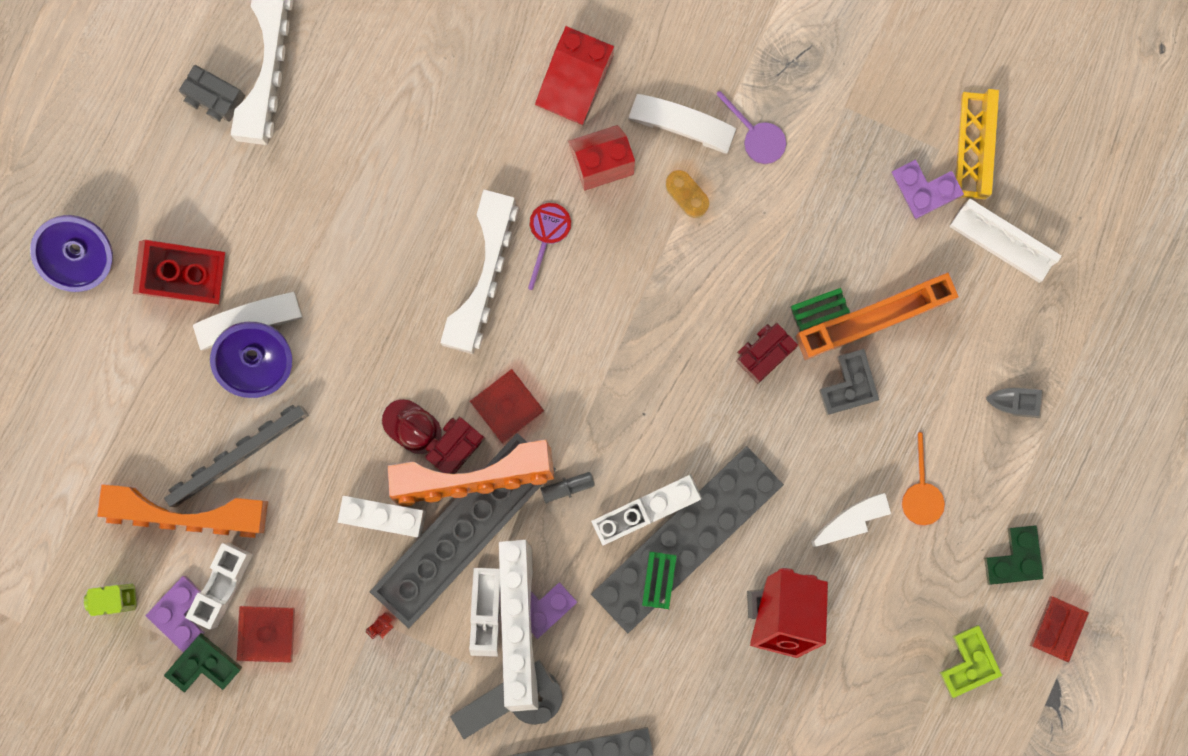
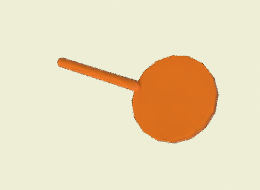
(923, 501)

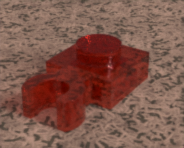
(381, 626)

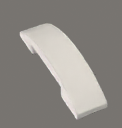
(682, 121)
(269, 311)

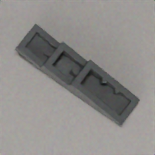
(491, 705)

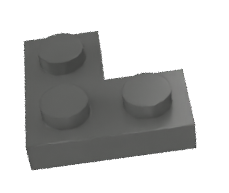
(857, 385)

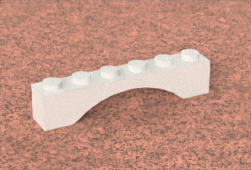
(254, 114)
(464, 325)
(517, 647)

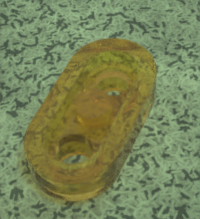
(686, 193)

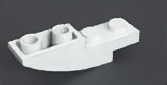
(646, 509)

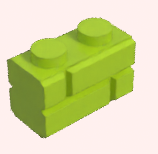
(110, 599)

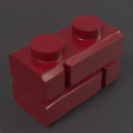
(766, 352)
(454, 446)

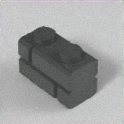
(211, 93)

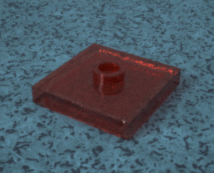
(507, 406)
(265, 634)

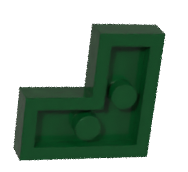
(1024, 561)
(206, 659)

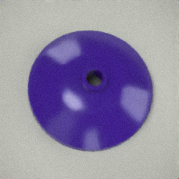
(62, 264)
(247, 374)

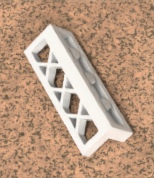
(1004, 240)

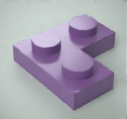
(925, 196)
(549, 609)
(171, 611)

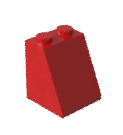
(602, 157)
(791, 614)

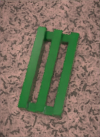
(841, 301)
(656, 604)

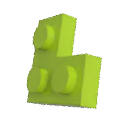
(978, 664)

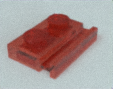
(1059, 629)

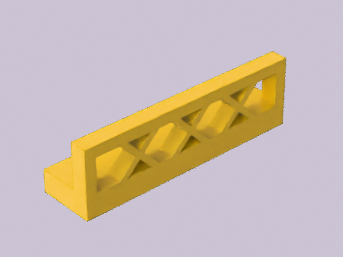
(986, 141)

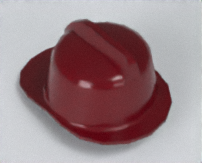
(410, 425)

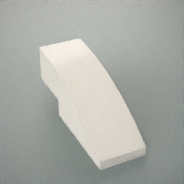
(852, 520)
(485, 612)

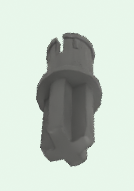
(567, 487)

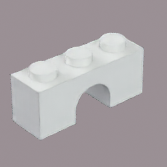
(381, 516)
(225, 577)

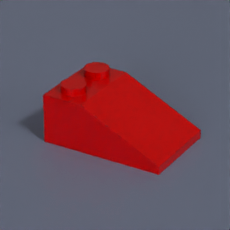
(574, 75)
(178, 272)

